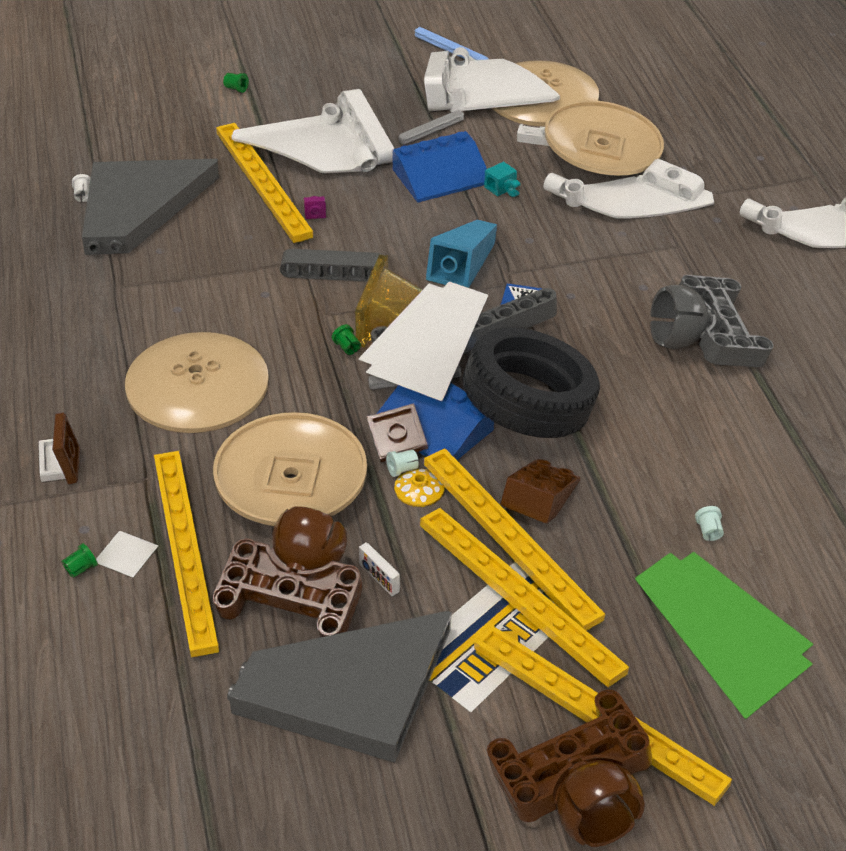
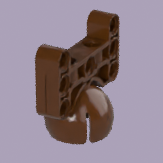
(297, 562)
(580, 774)

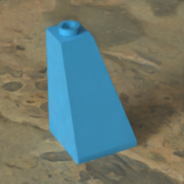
(460, 253)

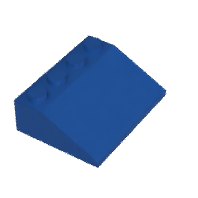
(439, 166)
(445, 423)

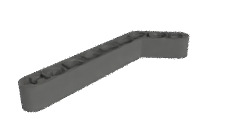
(514, 314)

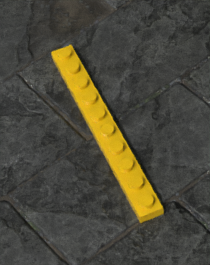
(266, 185)
(514, 540)
(186, 555)
(525, 598)
(579, 700)

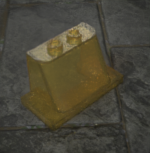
(382, 299)

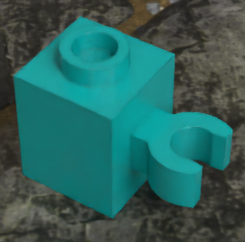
(501, 179)

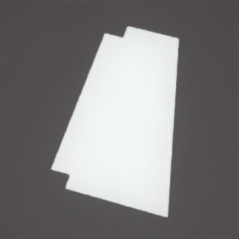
(427, 339)

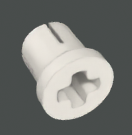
(79, 189)

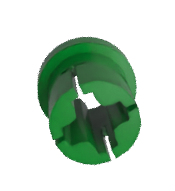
(236, 81)
(345, 339)
(79, 561)

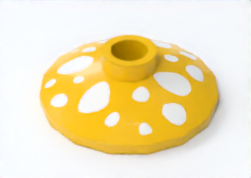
(418, 488)

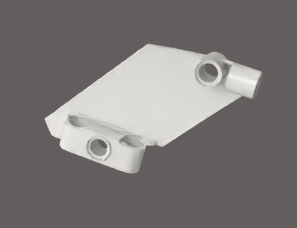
(657, 192)
(813, 226)

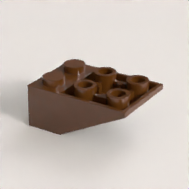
(539, 490)

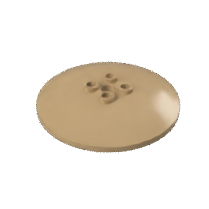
(564, 79)
(603, 137)
(173, 398)
(260, 455)

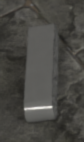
(328, 264)

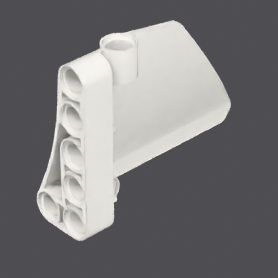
(480, 83)
(337, 141)

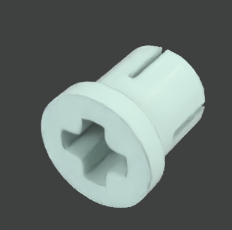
(401, 462)
(710, 522)

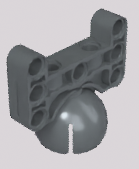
(706, 310)

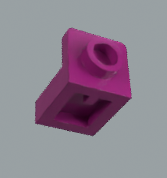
(314, 207)

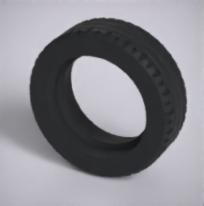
(524, 407)

